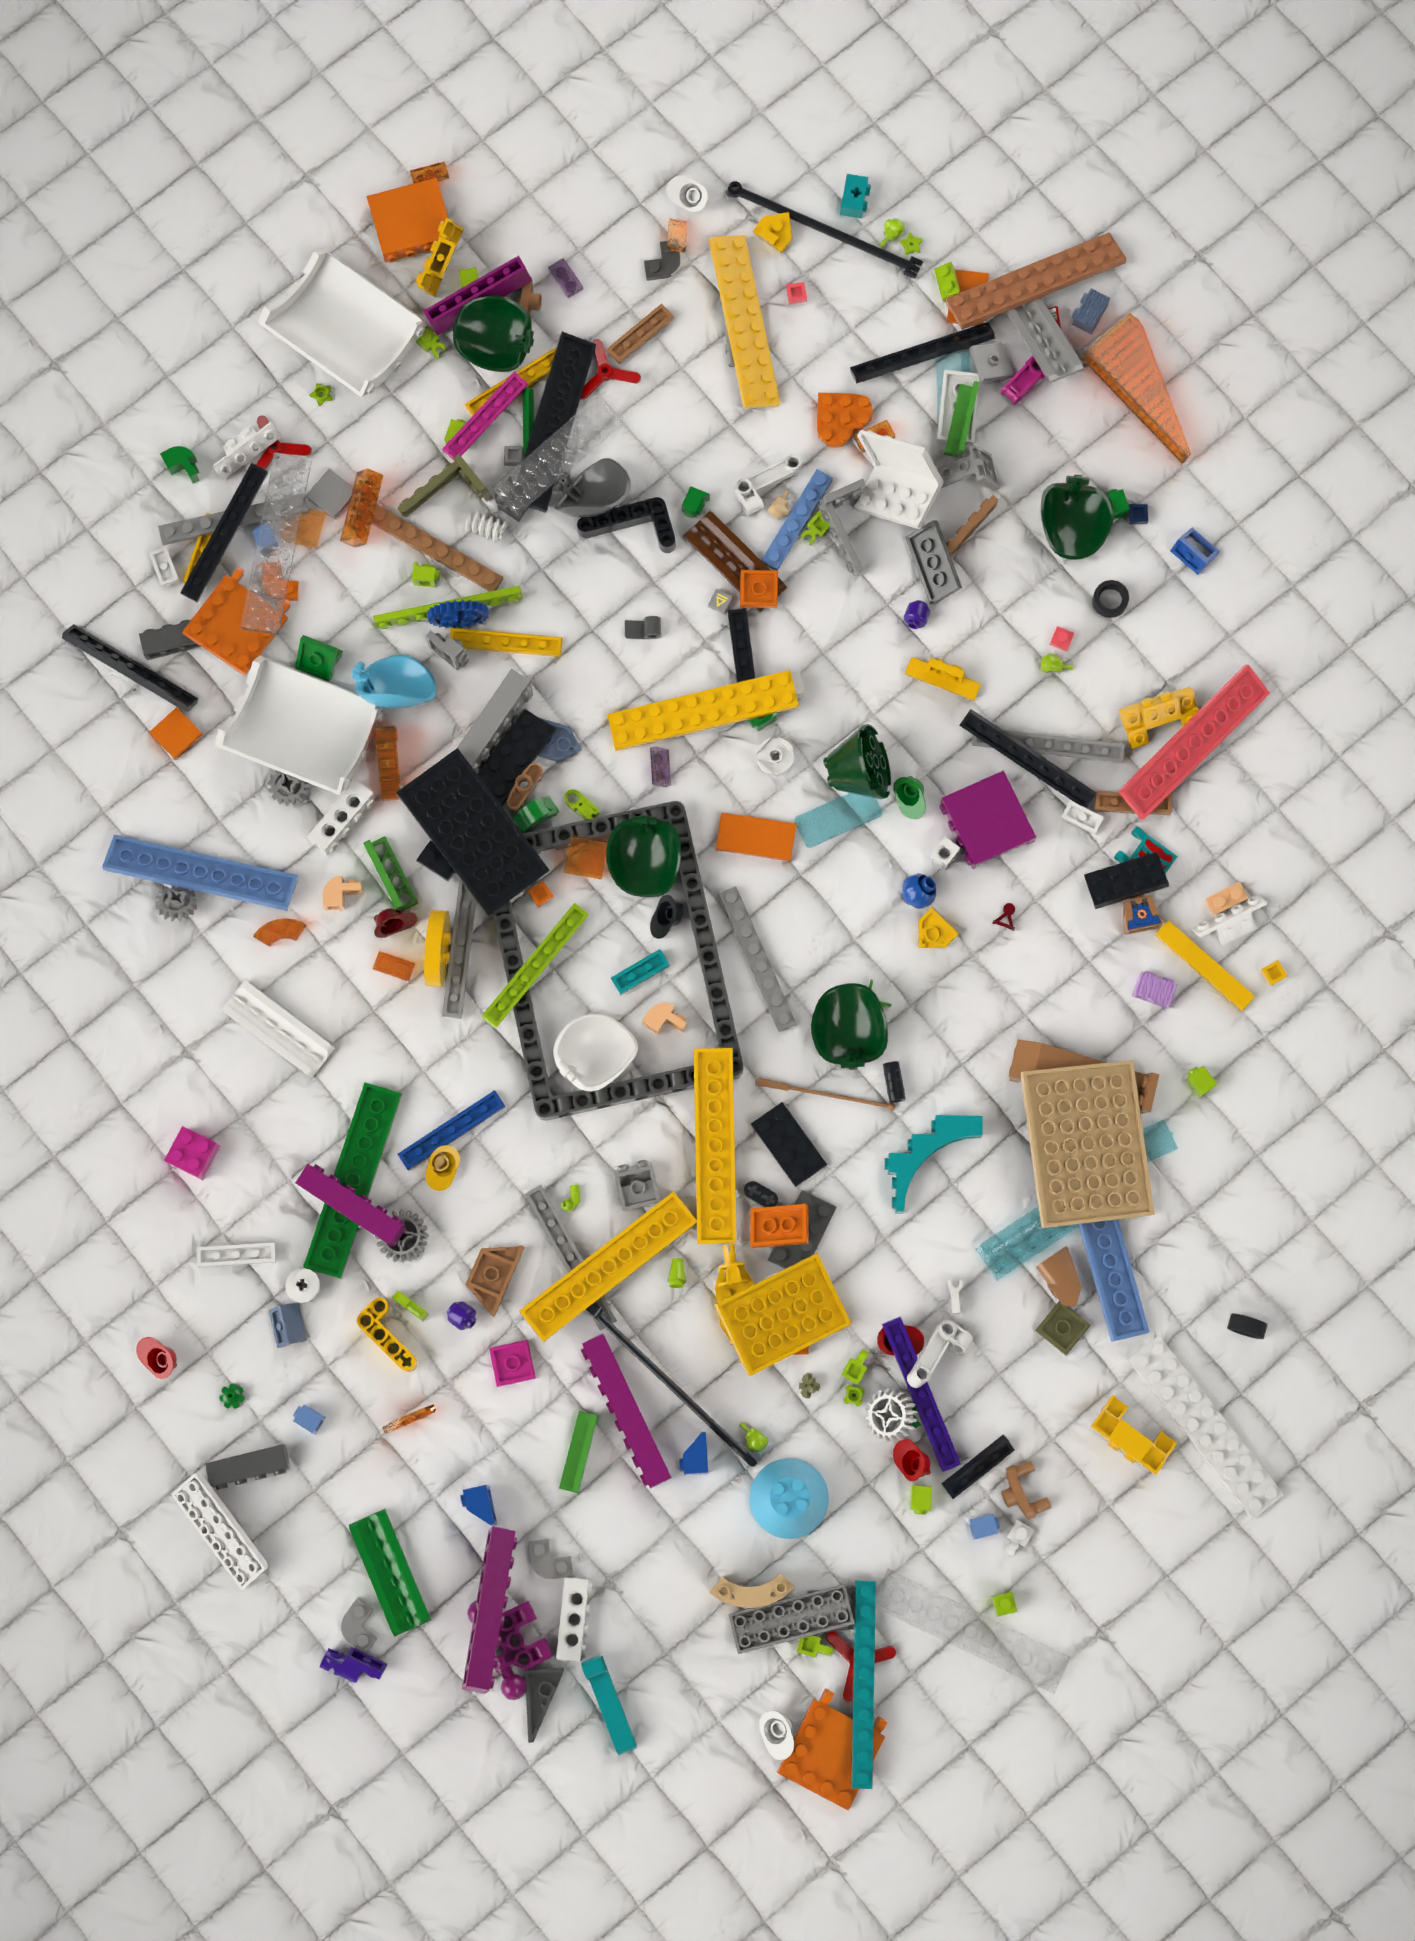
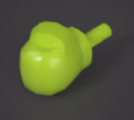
(894, 229)
(1052, 663)
(755, 1439)

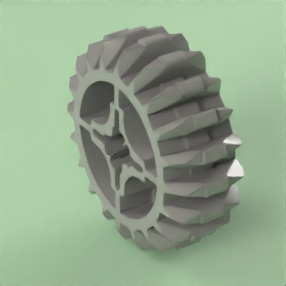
(411, 1236)

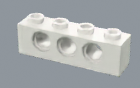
(356, 791)
(564, 1650)

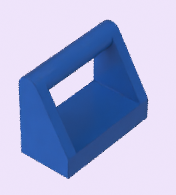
(1190, 554)

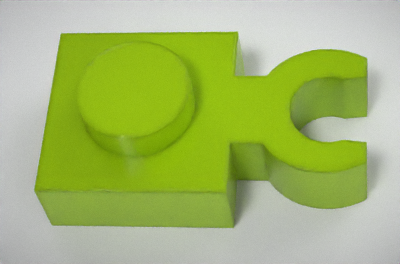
(430, 340)
(817, 527)

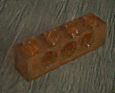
(361, 508)

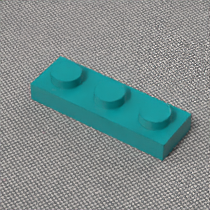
(640, 972)

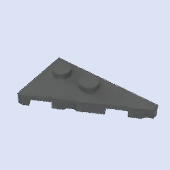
(539, 1693)

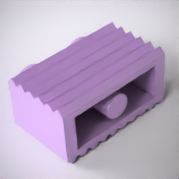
(1154, 989)

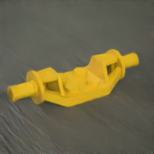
(733, 1279)

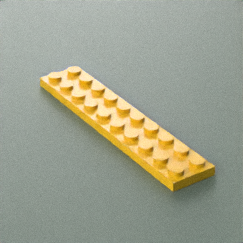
(744, 321)
(703, 710)
(714, 1145)
(608, 1267)

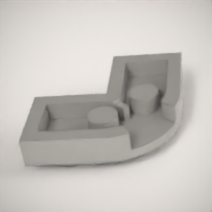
(544, 1565)
(352, 1626)

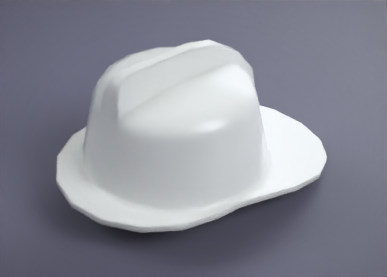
(687, 193)
(777, 1734)

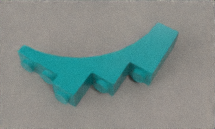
(946, 1130)

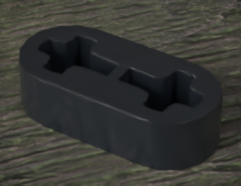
(758, 1198)

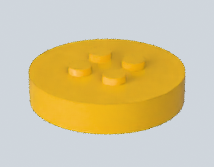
(437, 948)

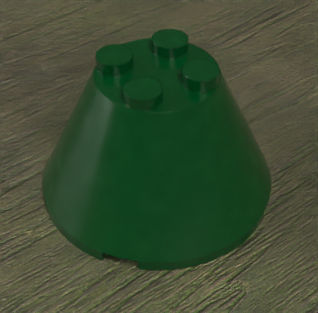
(860, 765)

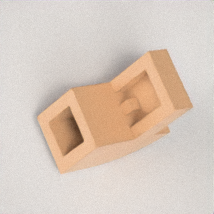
(336, 889)
(662, 1014)

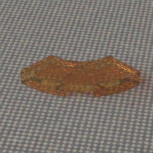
(279, 930)
(408, 1419)

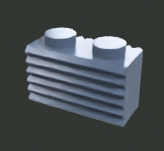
(1091, 311)

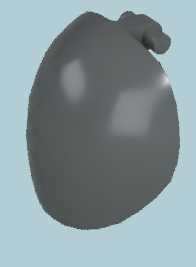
(594, 490)

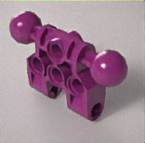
(513, 1685)

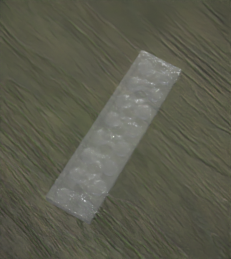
(556, 456)

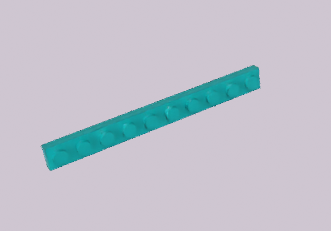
(863, 1685)

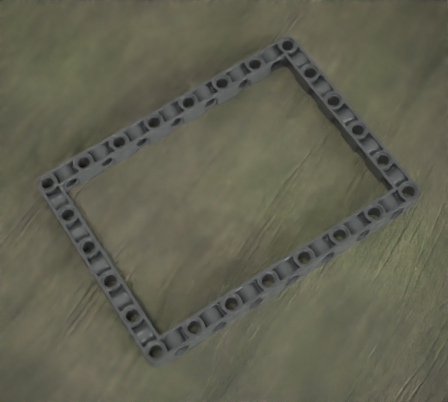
(640, 1087)

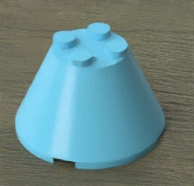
(789, 1498)

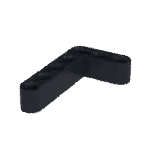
(632, 520)

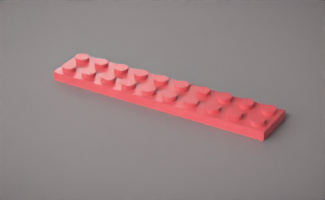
(1194, 742)

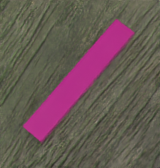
(485, 416)

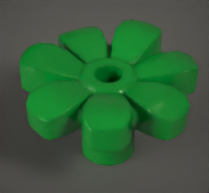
(236, 1397)

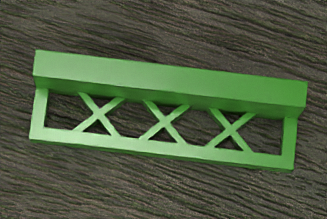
(961, 420)
(384, 877)
(578, 1452)

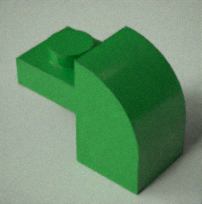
(181, 458)
(534, 813)

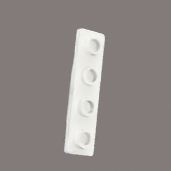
(244, 448)
(1232, 923)

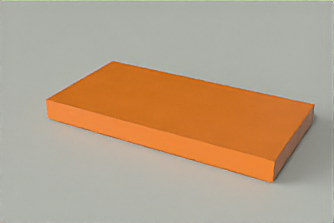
(756, 837)

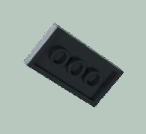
(1126, 880)
(788, 1144)

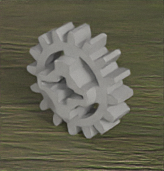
(281, 787)
(176, 903)

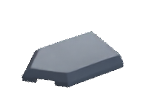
(561, 745)

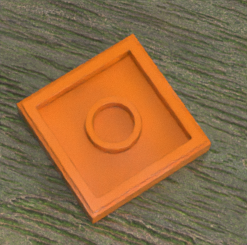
(758, 588)
(175, 733)

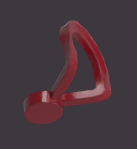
(1008, 910)

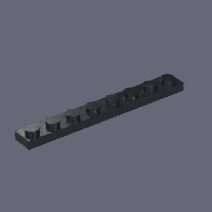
(922, 352)
(224, 532)
(130, 668)
(1027, 758)

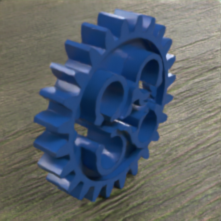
(458, 614)

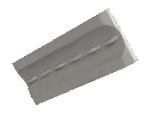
(1045, 340)
(791, 1619)

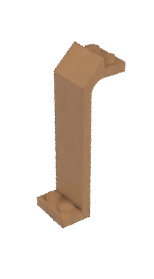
(1041, 1056)

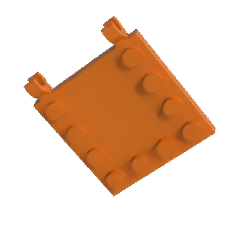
(219, 626)
(824, 1752)

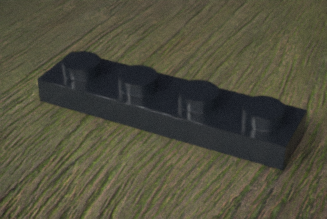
(741, 644)
(978, 1466)

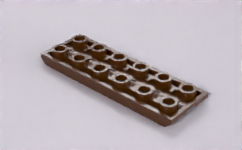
(725, 550)

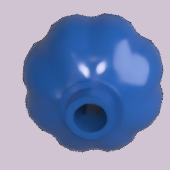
(919, 891)

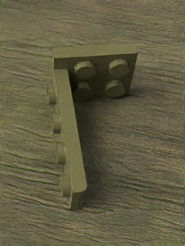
(439, 481)

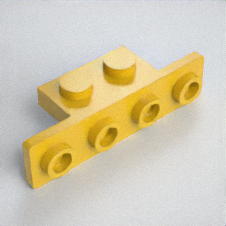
(943, 676)

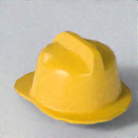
(442, 1167)

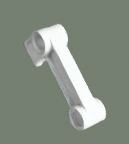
(771, 475)
(955, 1340)

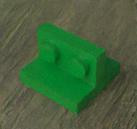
(317, 658)

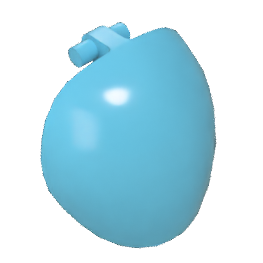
(394, 682)

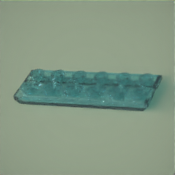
(1019, 1243)

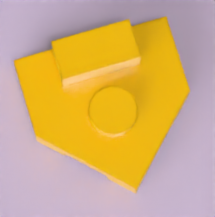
(775, 231)
(935, 931)

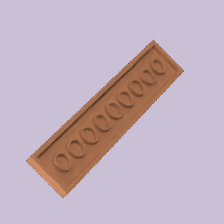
(1035, 280)

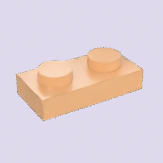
(1226, 899)

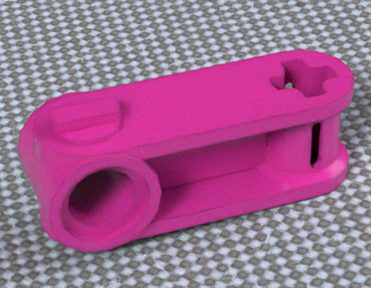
(1023, 381)

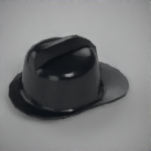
(665, 916)

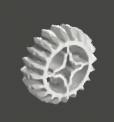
(895, 1400)

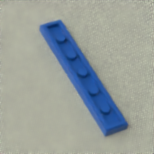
(451, 1130)

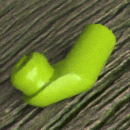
(573, 1201)

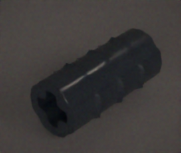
(894, 1082)

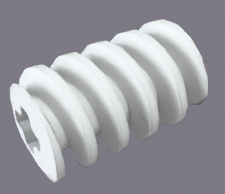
(484, 526)

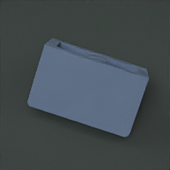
(287, 1324)

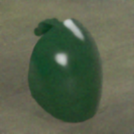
(493, 333)
(1075, 517)
(644, 856)
(849, 1026)

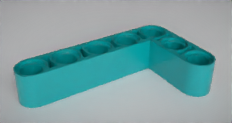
(609, 1703)

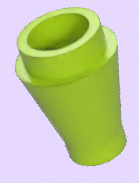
(677, 1274)

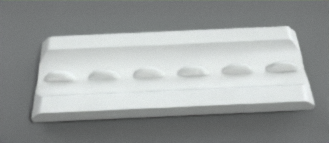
(278, 1029)
(220, 1530)

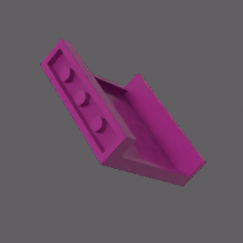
(987, 819)

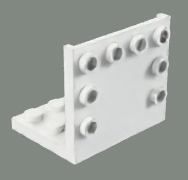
(901, 482)

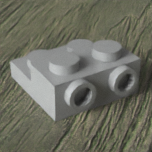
(450, 650)
(636, 1185)

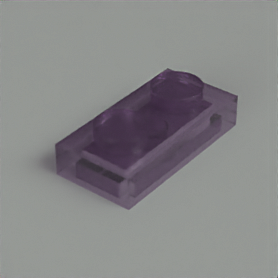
(565, 278)
(660, 766)

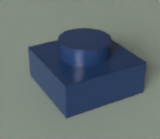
(1138, 514)

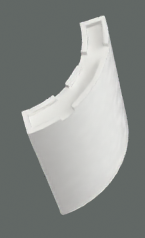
(344, 324)
(300, 726)

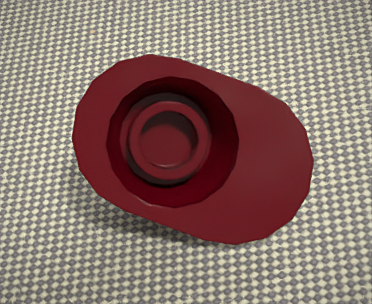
(393, 921)

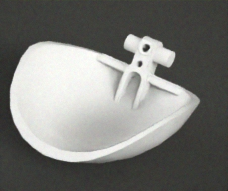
(594, 1051)

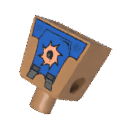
(1140, 915)

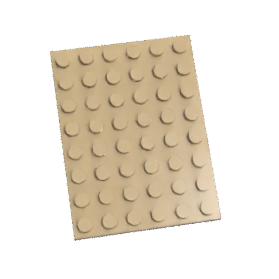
(1087, 1143)

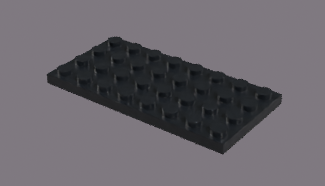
(472, 831)

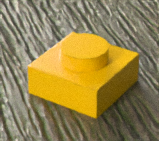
(1274, 973)

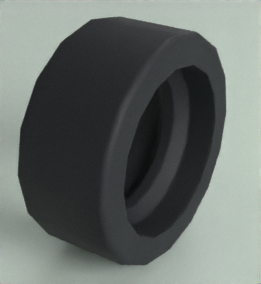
(1102, 610)
(1247, 1326)

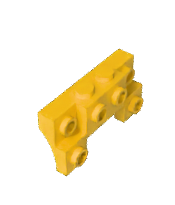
(442, 254)
(1157, 712)
(1130, 1441)

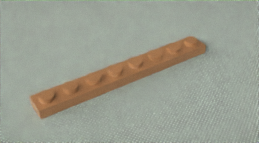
(436, 549)

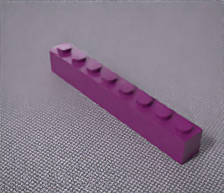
(626, 1410)
(489, 1609)

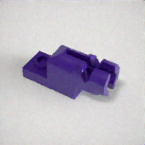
(352, 1664)

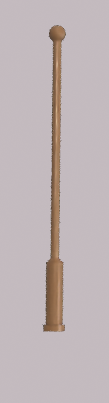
(785, 1086)

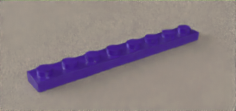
(921, 1396)

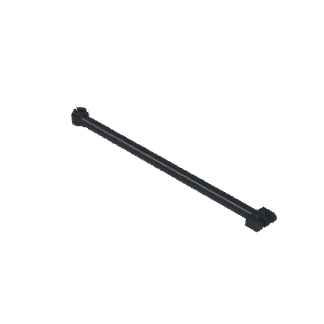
(828, 230)
(596, 1311)

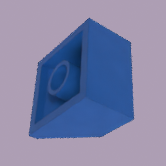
(695, 1457)
(480, 1503)

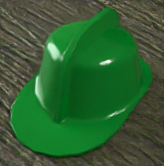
(910, 797)

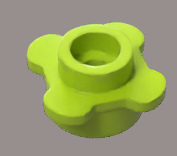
(853, 1390)

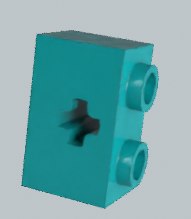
(852, 205)

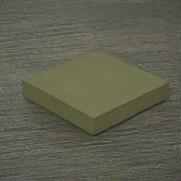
(1062, 1328)

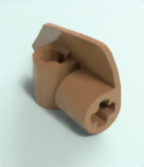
(1061, 1277)

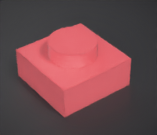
(796, 293)
(1061, 638)

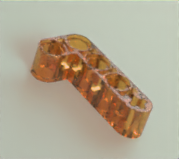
(388, 762)

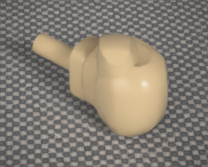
(779, 506)

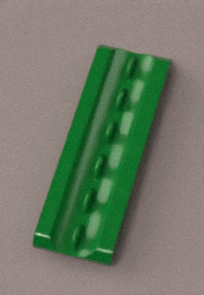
(389, 1572)

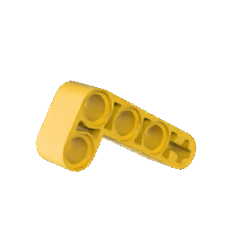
(389, 1338)

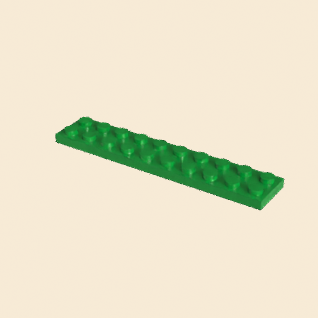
(357, 1169)

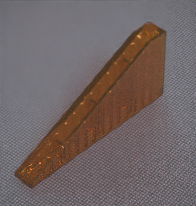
(1130, 370)

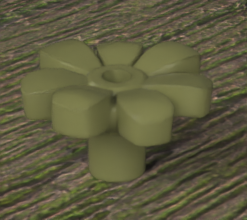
(808, 1385)

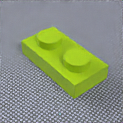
(947, 280)

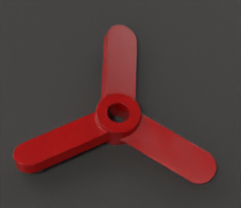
(613, 373)
(283, 448)
(847, 1652)

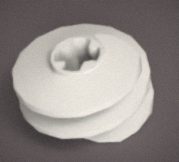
(297, 1277)

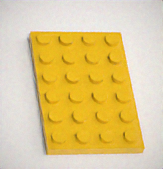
(782, 1314)

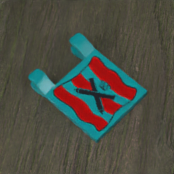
(1146, 847)

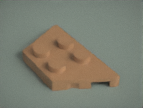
(493, 1274)

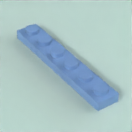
(797, 520)

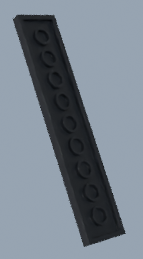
(560, 396)
(499, 773)

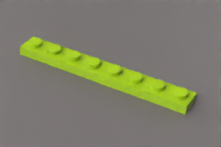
(419, 613)
(534, 965)

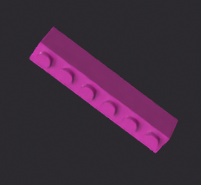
(498, 282)
(350, 1205)

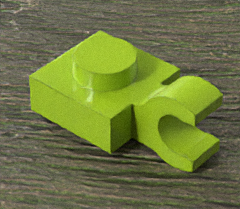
(855, 1369)
(812, 1646)

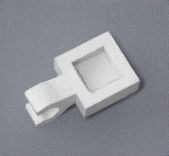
(956, 1303)
(1019, 1535)

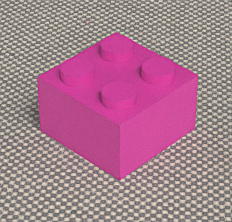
(192, 1153)

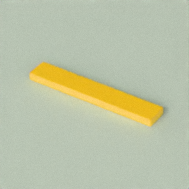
(530, 373)
(508, 642)
(1204, 965)

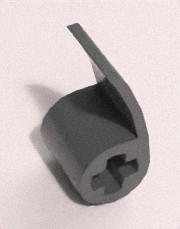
(646, 629)

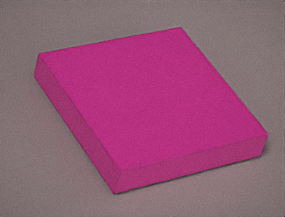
(512, 1363)

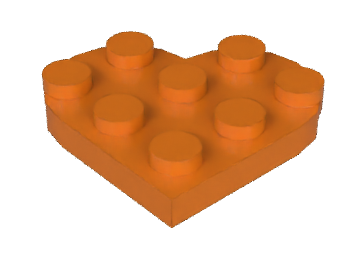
(840, 416)

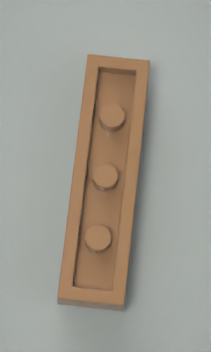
(640, 334)
(975, 520)
(1115, 803)

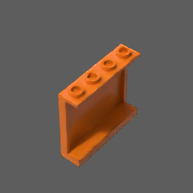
(408, 218)

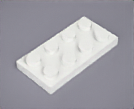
(949, 394)

